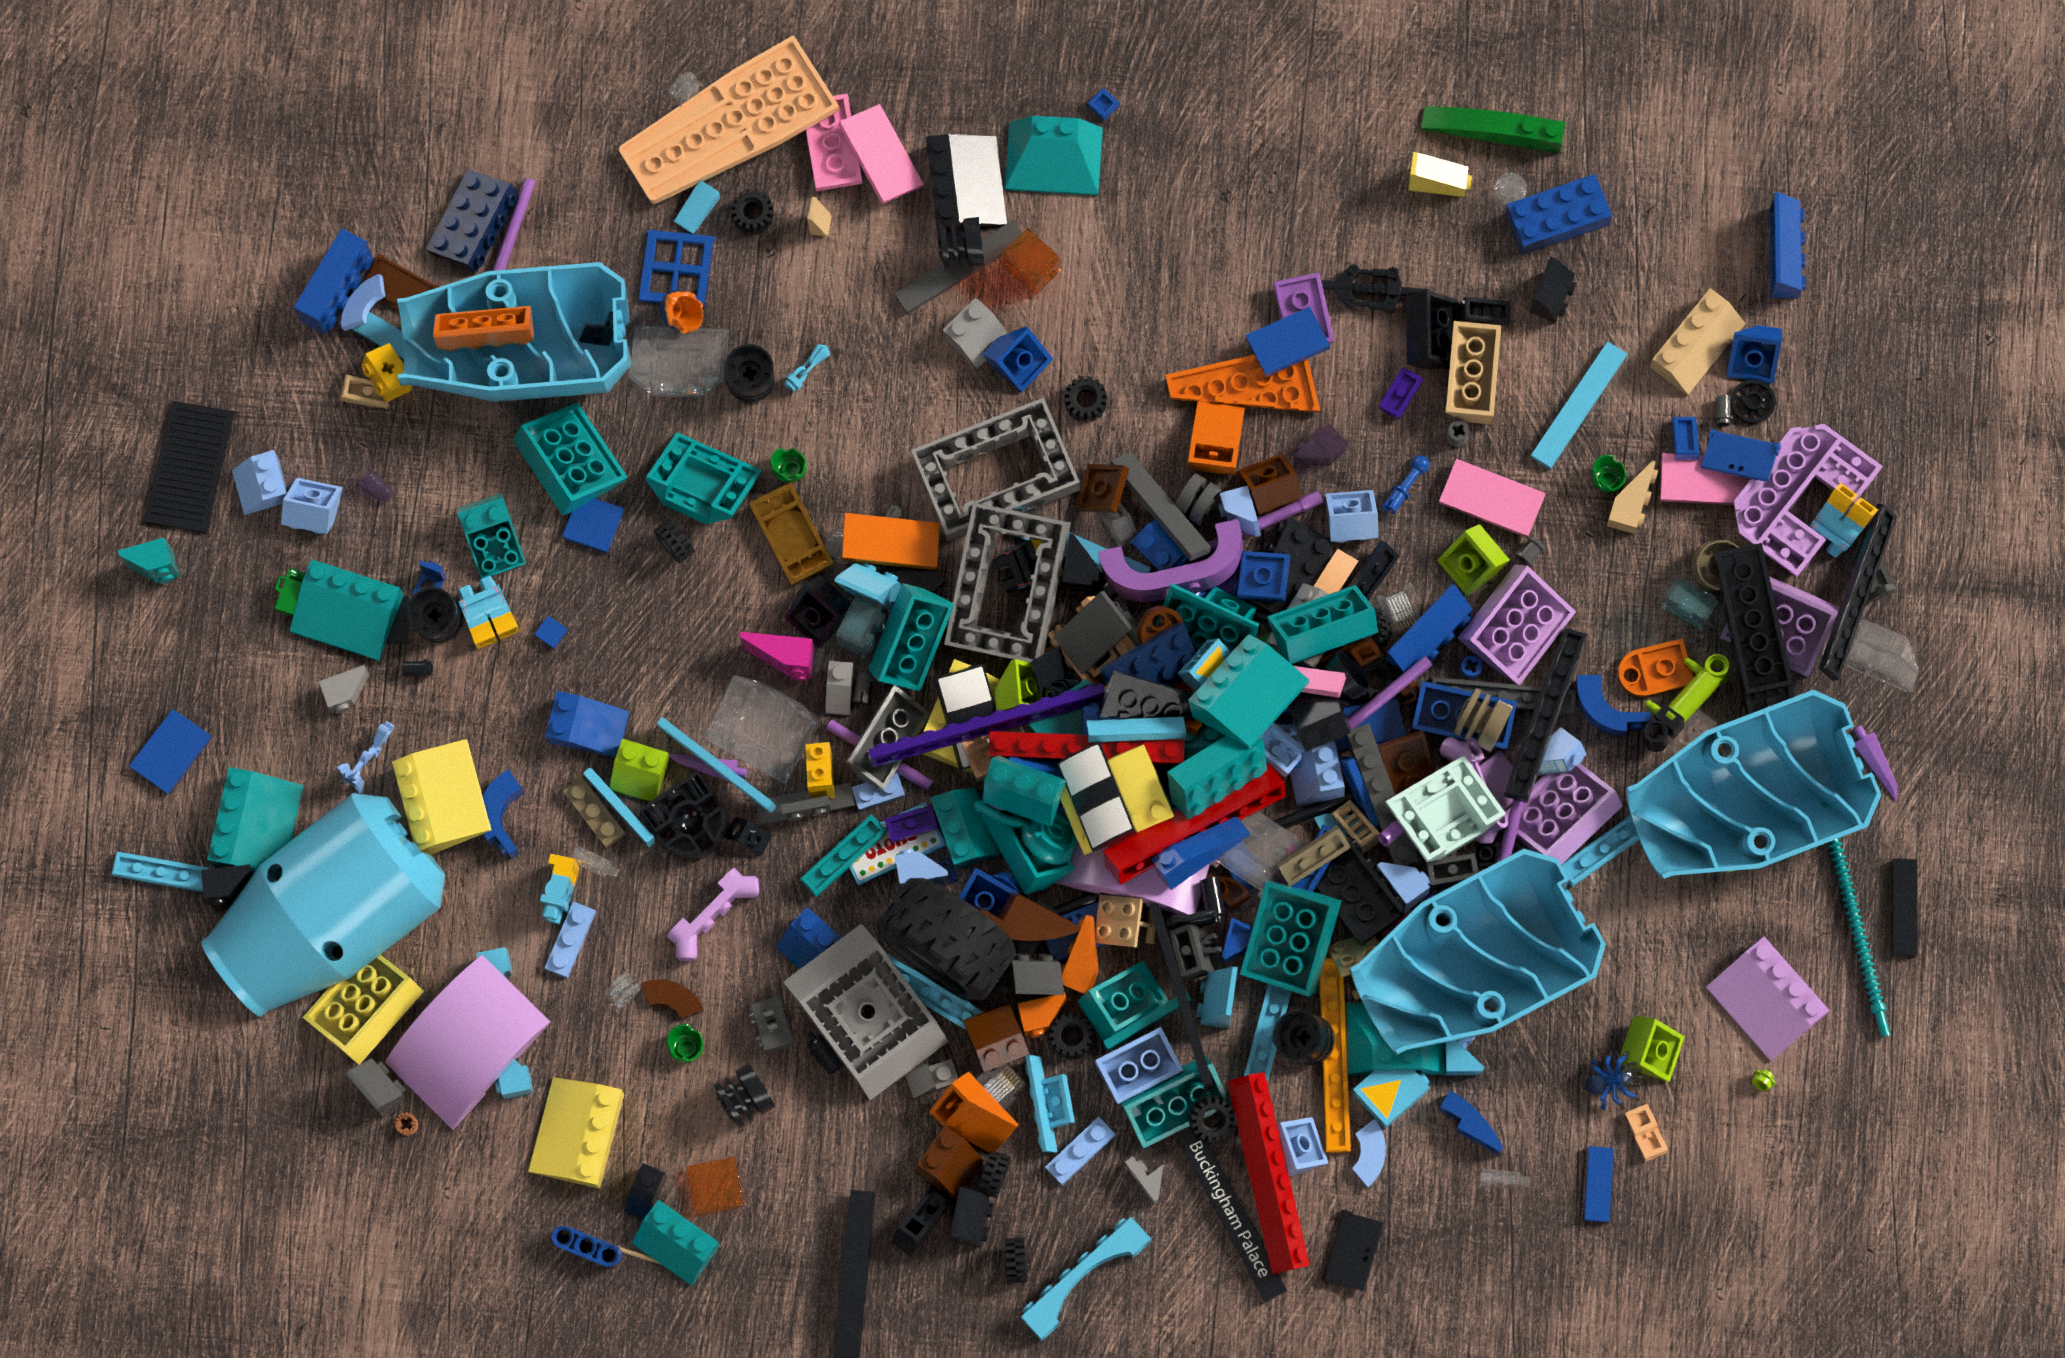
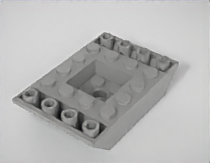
(835, 990)

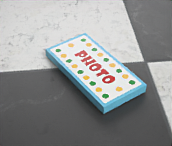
(881, 856)

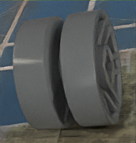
(1197, 499)

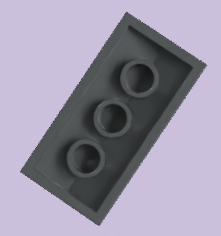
(894, 719)

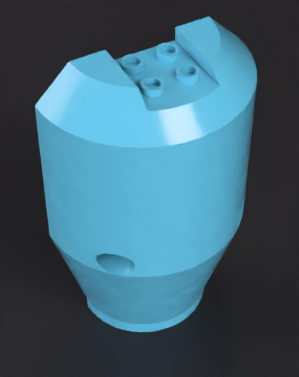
(547, 367)
(1776, 771)
(341, 884)
(1505, 947)

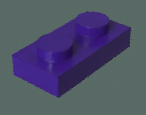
(1400, 393)
(911, 824)

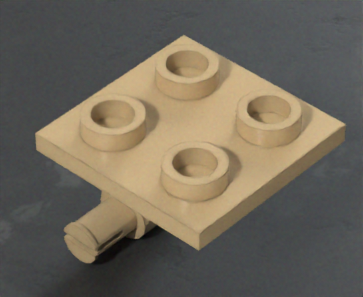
(1120, 921)
(1348, 954)

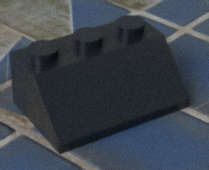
(1430, 329)

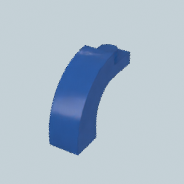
(1600, 714)
(496, 798)

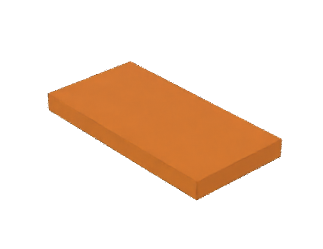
(890, 541)

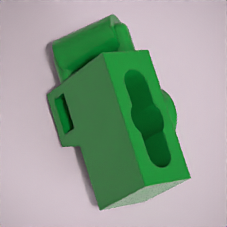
(289, 593)

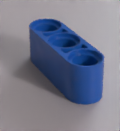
(575, 1243)

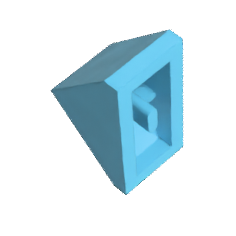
(1460, 1061)

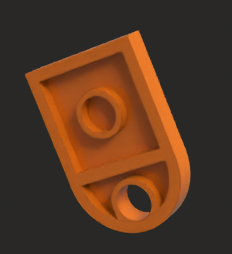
(1657, 668)

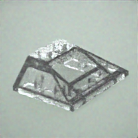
(678, 363)
(761, 727)
(1258, 854)

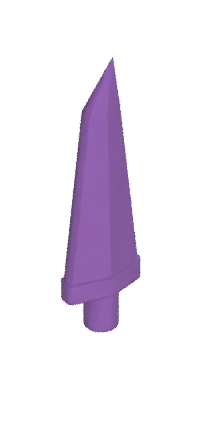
(1872, 753)
(696, 764)

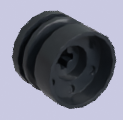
(961, 243)
(749, 360)
(424, 607)
(1356, 681)
(1291, 1036)
(744, 1095)

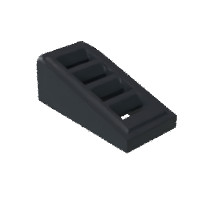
(1474, 303)

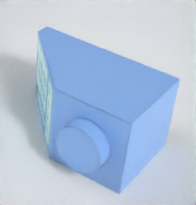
(1562, 753)

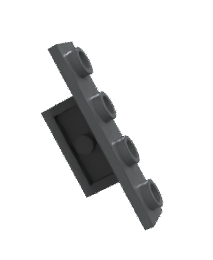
(797, 805)

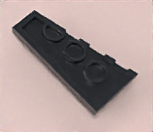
(1140, 697)

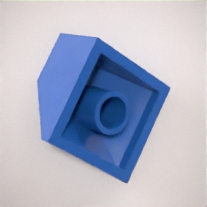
(1755, 354)
(1018, 357)

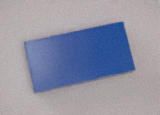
(1685, 438)

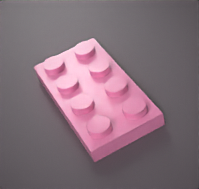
(830, 153)

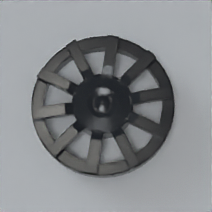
(1753, 401)

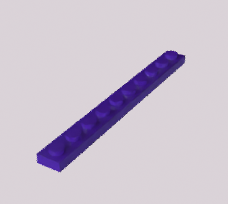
(979, 727)

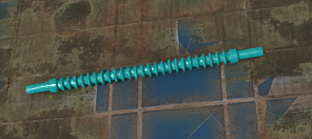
(1877, 1007)

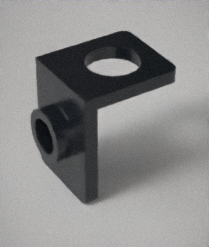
(598, 334)
(749, 835)

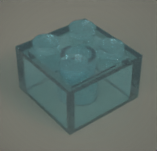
(861, 626)

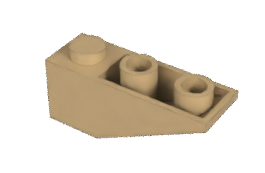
(1628, 504)

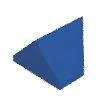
(1236, 940)

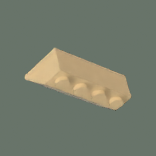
(1697, 342)
(1473, 371)

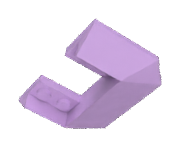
(1765, 506)

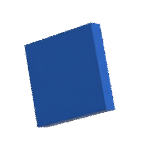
(594, 525)
(1263, 576)

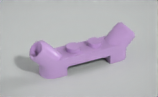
(1452, 750)
(733, 886)

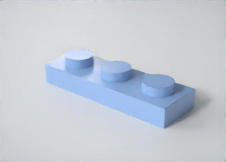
(570, 939)
(1080, 1151)

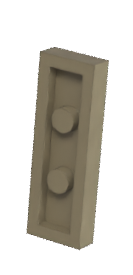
(594, 812)
(1313, 856)

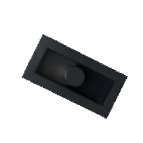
(645, 1191)

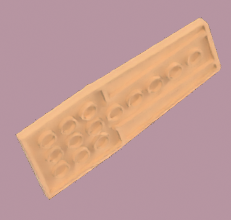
(730, 122)

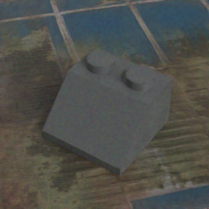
(1034, 975)
(377, 1087)

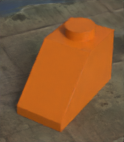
(1040, 1014)

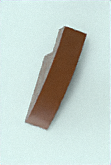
(1030, 921)

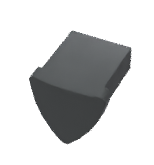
(1882, 585)

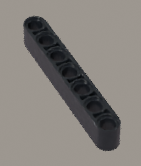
(854, 1274)

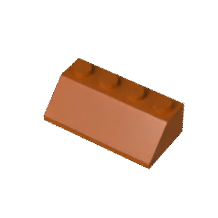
(483, 328)

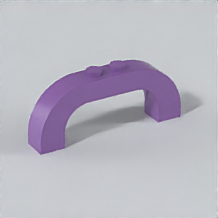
(1191, 577)

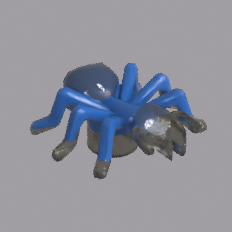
(1613, 1080)

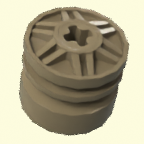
(1702, 563)
(1483, 719)

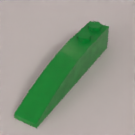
(1496, 127)

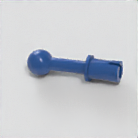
(1419, 465)

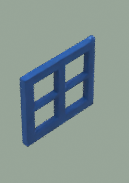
(675, 268)

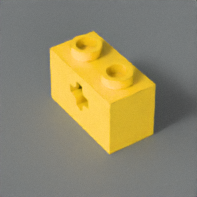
(383, 369)
(820, 770)

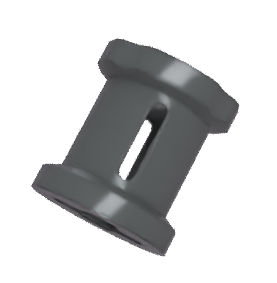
(1455, 427)
(1530, 551)

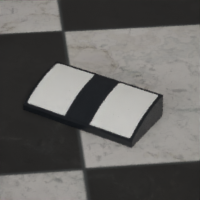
(962, 697)
(1097, 797)

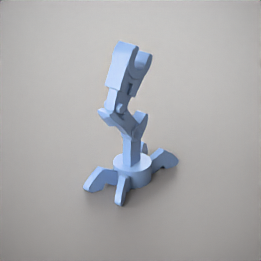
(353, 777)

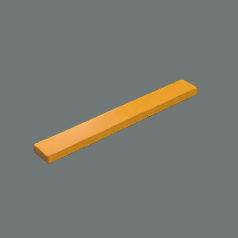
(1335, 1067)

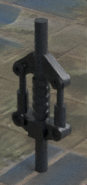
(1345, 286)

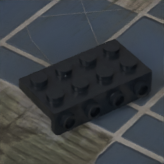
(1308, 557)
(1365, 897)

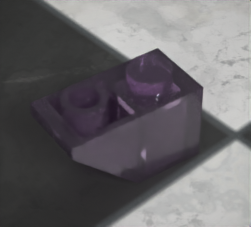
(1322, 449)

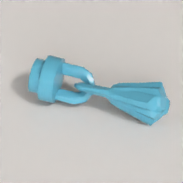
(819, 354)

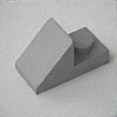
(931, 1078)
(1151, 1183)

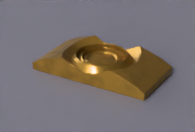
(791, 534)

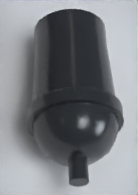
(824, 1054)

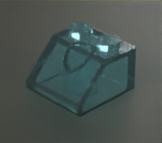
(1689, 603)

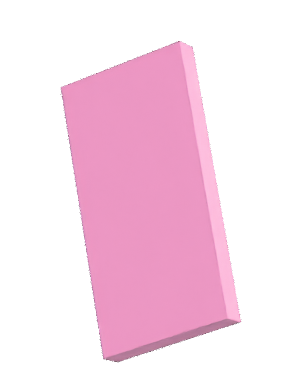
(880, 154)
(1689, 483)
(1492, 498)

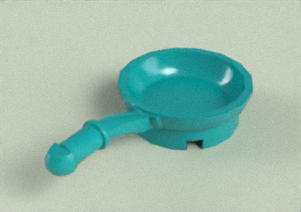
(1048, 843)

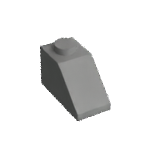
(839, 688)
(344, 689)

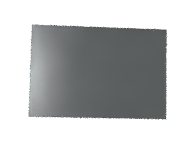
(1093, 632)

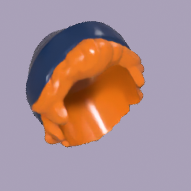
(681, 311)

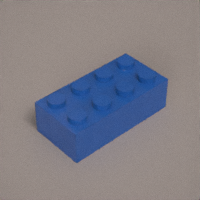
(1558, 214)
(334, 281)
(1440, 706)

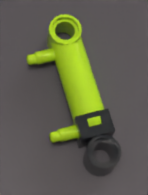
(1671, 718)

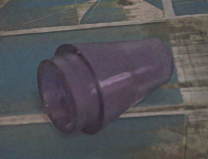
(375, 486)

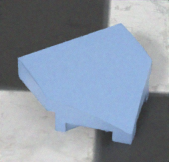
(1282, 747)

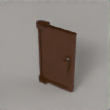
(398, 281)

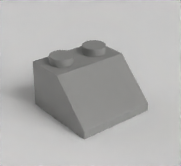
(973, 332)

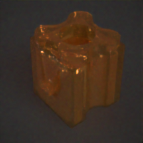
(1031, 261)

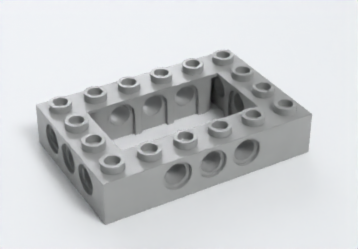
(983, 438)
(972, 578)

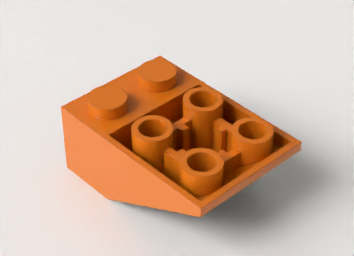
(1216, 438)
(974, 1114)

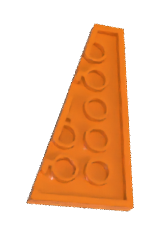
(1244, 384)

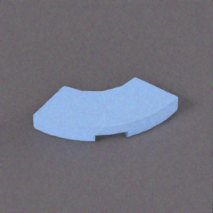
(361, 302)
(1372, 1153)

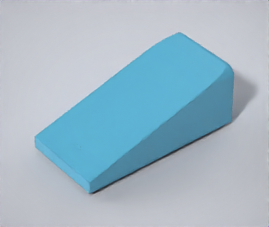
(697, 207)

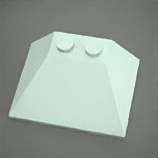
(1446, 810)

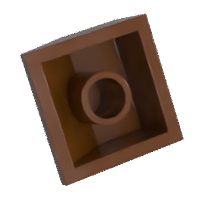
(1271, 483)
(995, 1037)
(949, 1162)

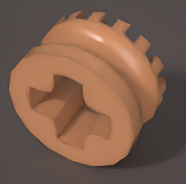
(407, 1116)

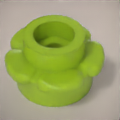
(1763, 1080)

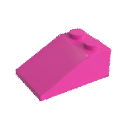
(787, 654)

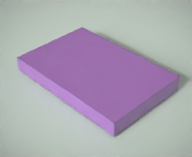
(1300, 293)

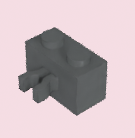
(1450, 871)
(1192, 950)
(772, 1025)

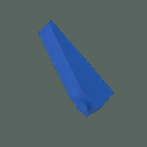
(1196, 852)

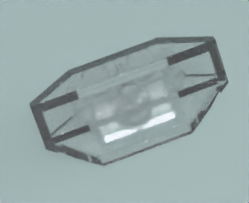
(1882, 656)

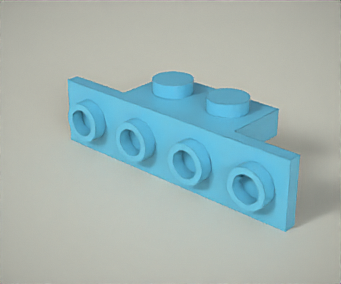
(1050, 1101)

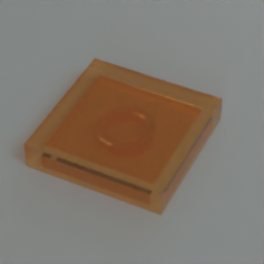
(715, 1186)

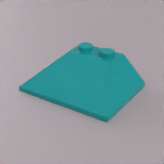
(1053, 155)
(701, 480)
(1370, 1053)

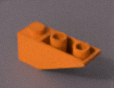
(1082, 963)

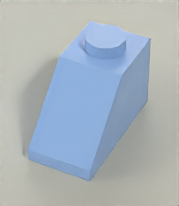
(1239, 505)

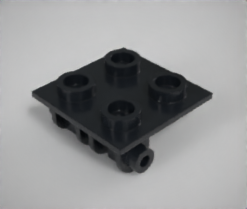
(1052, 674)

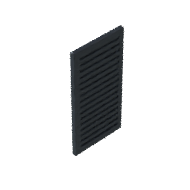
(189, 467)

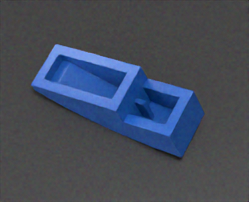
(1471, 1123)

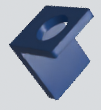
(430, 572)

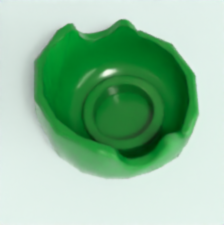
(788, 465)
(1608, 474)
(684, 1043)

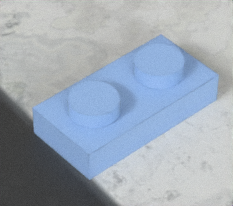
(870, 796)

